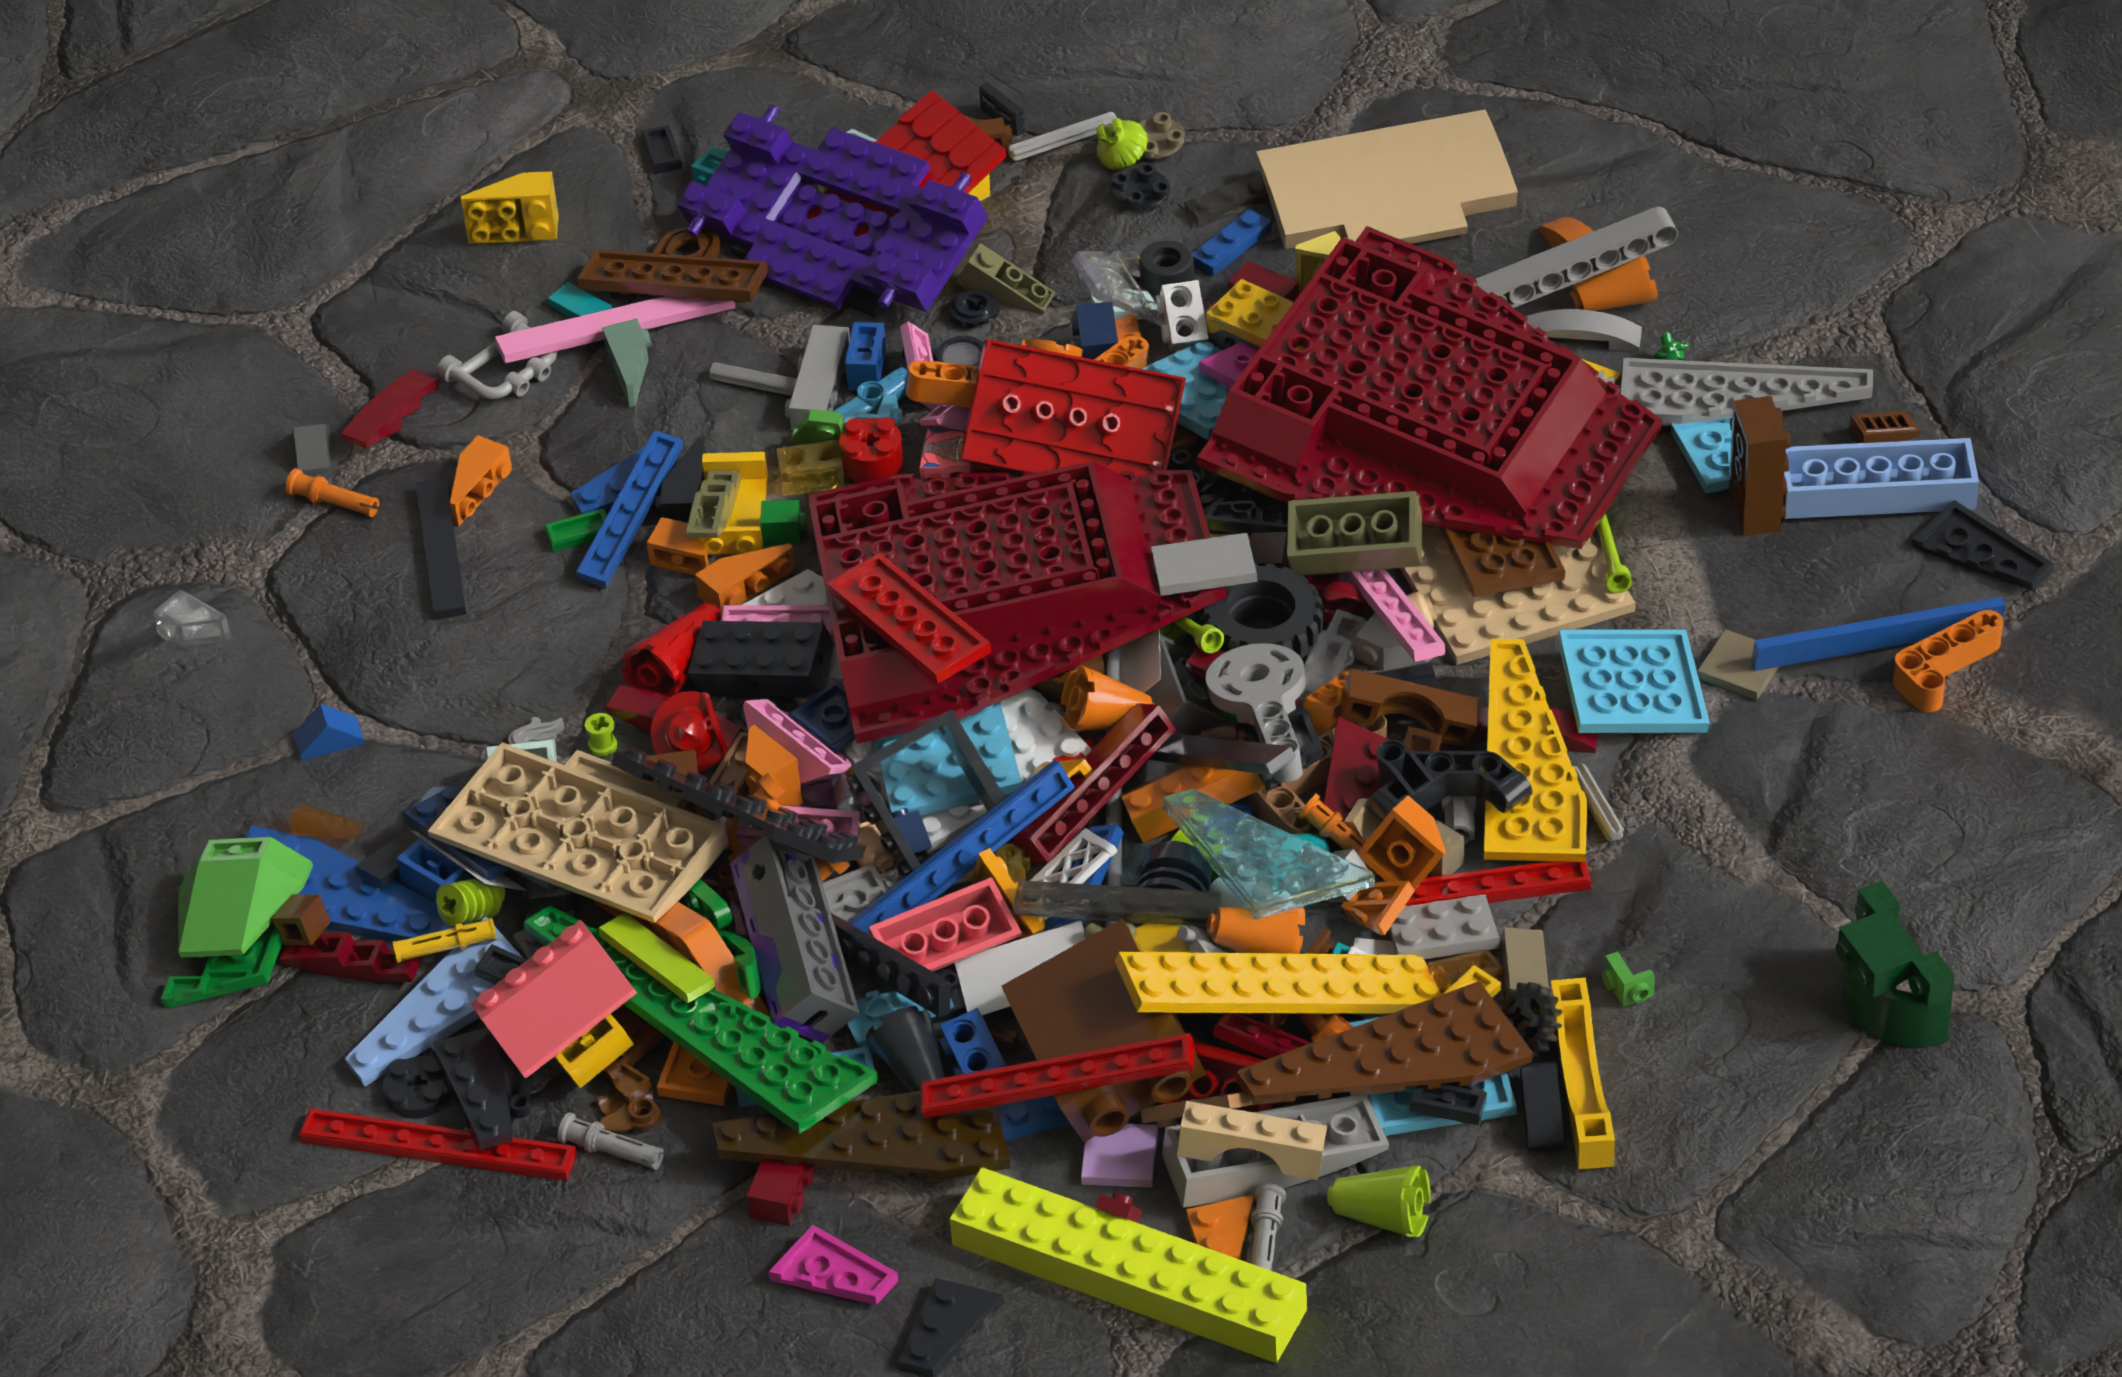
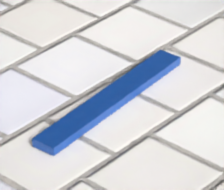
(1863, 635)
(961, 853)

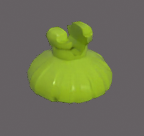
(1120, 143)

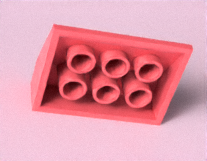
(553, 998)

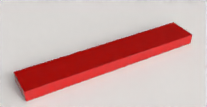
(1506, 883)

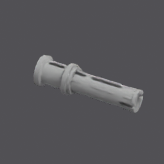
(595, 1137)
(1267, 1222)

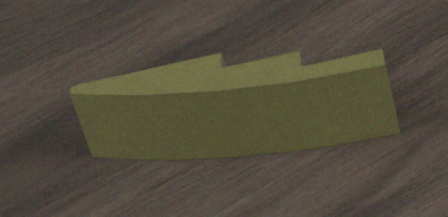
(713, 504)

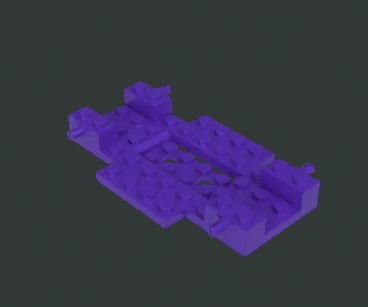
(764, 203)

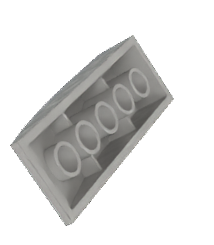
(1350, 1137)

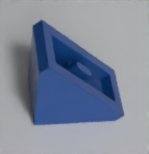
(327, 732)

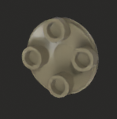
(1163, 135)

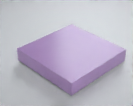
(1121, 1158)

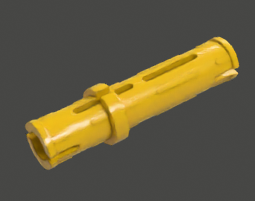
(445, 940)

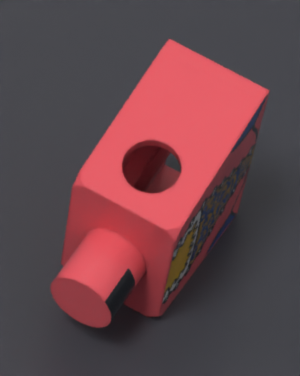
(942, 455)

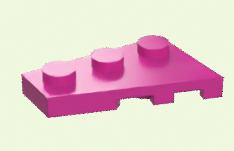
(833, 1268)

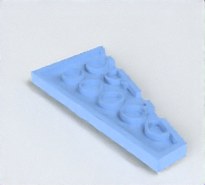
(427, 1014)

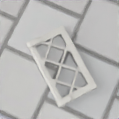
(1073, 852)

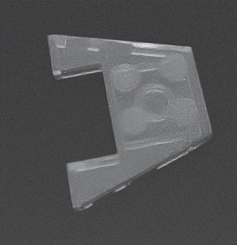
(1112, 281)

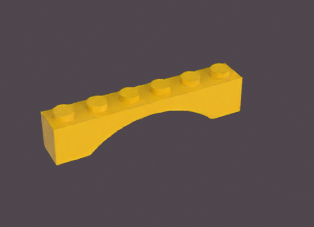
(1579, 1068)

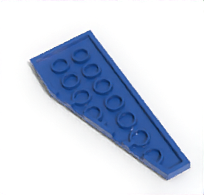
(355, 904)

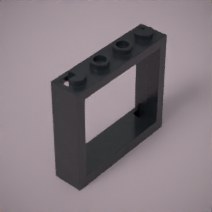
(874, 807)

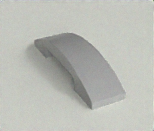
(1589, 325)

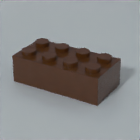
(1758, 465)

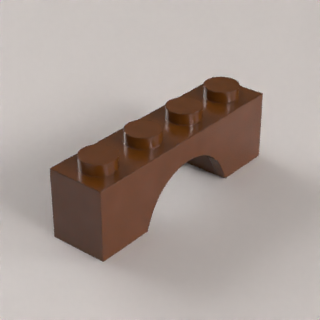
(1443, 712)

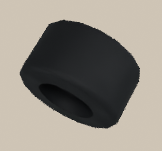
(1165, 264)

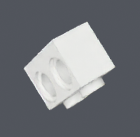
(1190, 315)

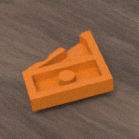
(1222, 1225)

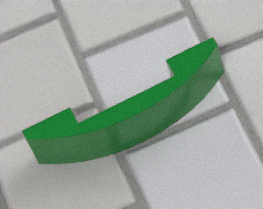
(744, 961)

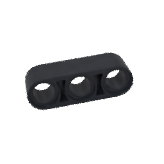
(1541, 1106)

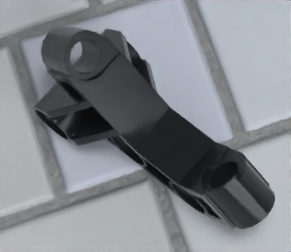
(1439, 774)

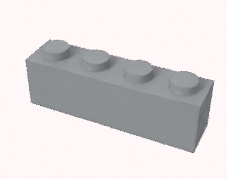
(818, 372)

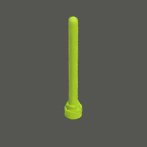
(1617, 576)
(1206, 636)

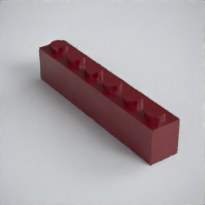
(1112, 765)

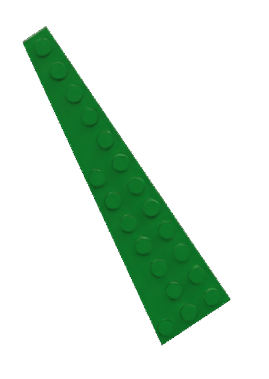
(765, 1062)

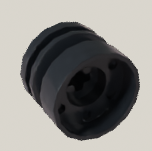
(1175, 867)

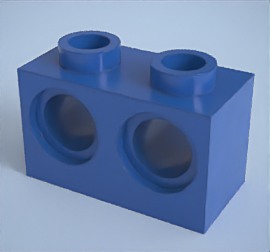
(865, 354)
(978, 1050)

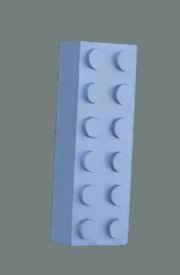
(1880, 478)

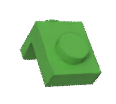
(1624, 984)

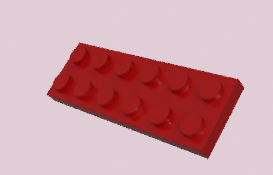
(909, 617)

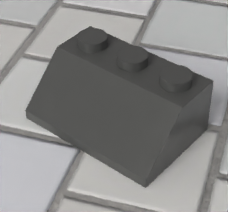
(1183, 693)

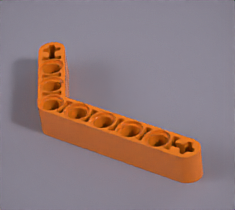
(955, 383)
(701, 944)

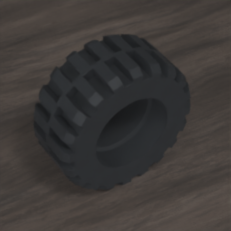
(1274, 596)

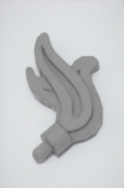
(536, 731)

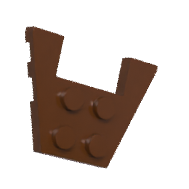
(624, 1078)

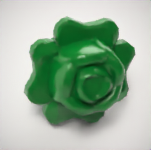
(1670, 349)

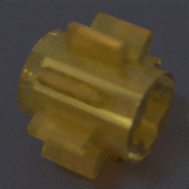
(1015, 861)

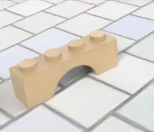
(1289, 1142)

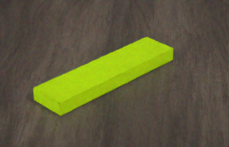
(656, 957)

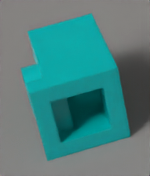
(707, 164)

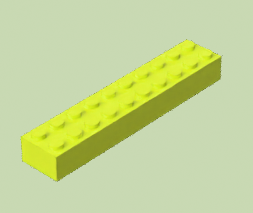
(1129, 1264)

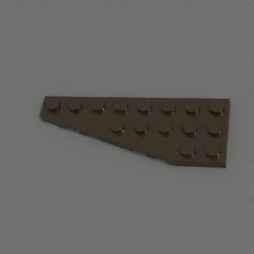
(874, 1135)

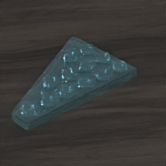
(1260, 862)

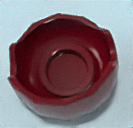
(1343, 597)

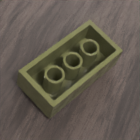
(1354, 533)

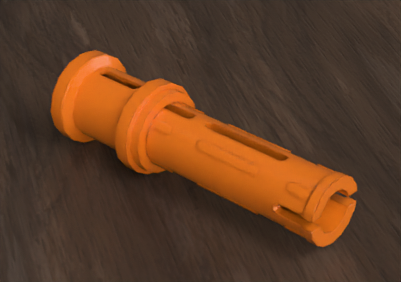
(319, 490)
(1331, 826)

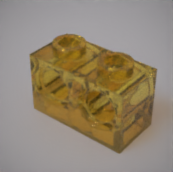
(810, 467)

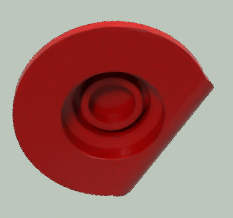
(686, 724)

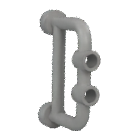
(539, 368)

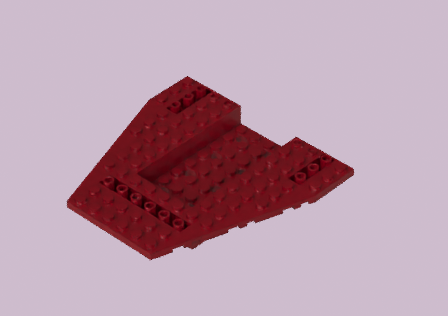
(1532, 466)
(1029, 608)

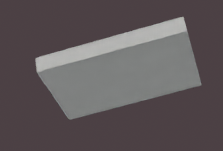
(1204, 564)

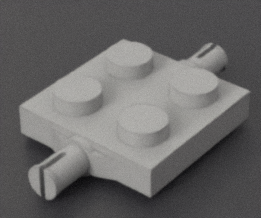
(856, 891)

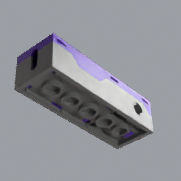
(794, 939)

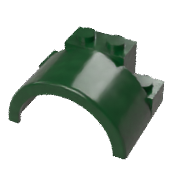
(1881, 957)

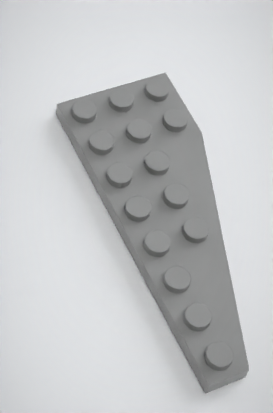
(1706, 390)

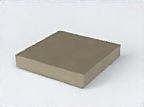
(1731, 666)

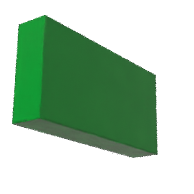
(574, 530)

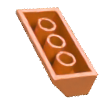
(1146, 800)

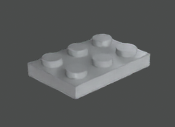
(1445, 928)

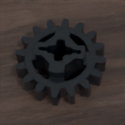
(1532, 1003)

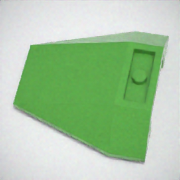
(235, 893)

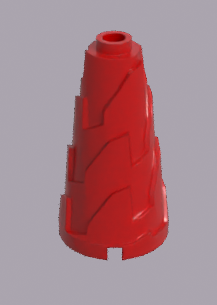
(665, 657)

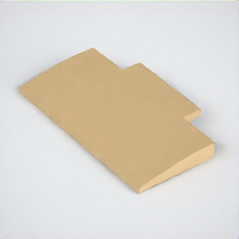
(1396, 179)
(583, 829)

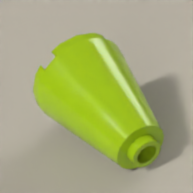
(1384, 1199)

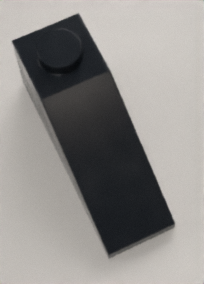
(682, 484)

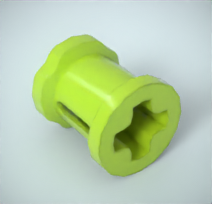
(601, 739)

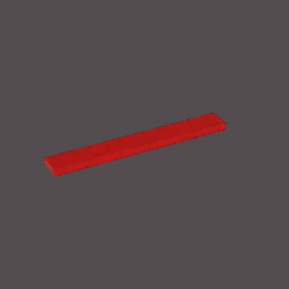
(1057, 1075)
(435, 1144)

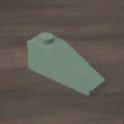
(627, 350)

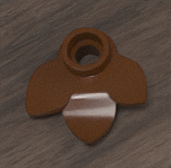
(620, 1117)

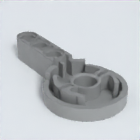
(1261, 689)

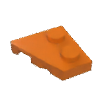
(1378, 905)

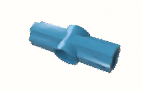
(872, 393)

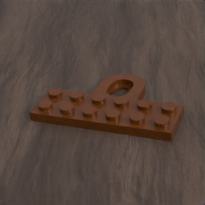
(675, 275)

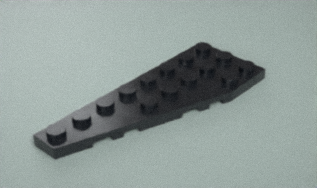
(752, 811)

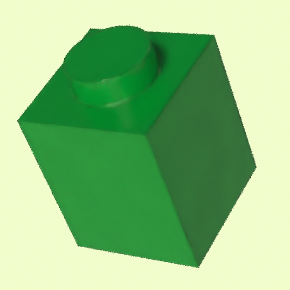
(782, 522)

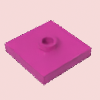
(1228, 364)

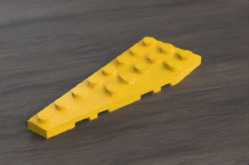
(1526, 735)

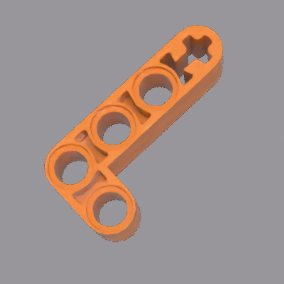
(1924, 665)

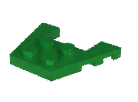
(227, 973)

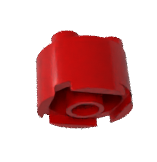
(871, 449)

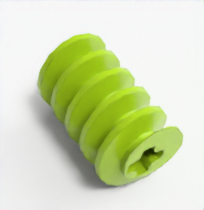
(468, 901)

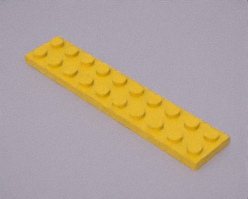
(1274, 982)

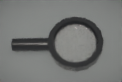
(958, 350)

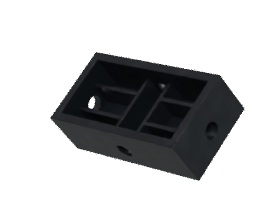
(779, 656)

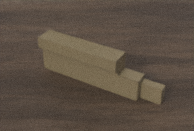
(1523, 957)

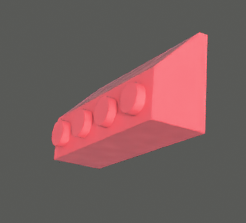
(950, 926)

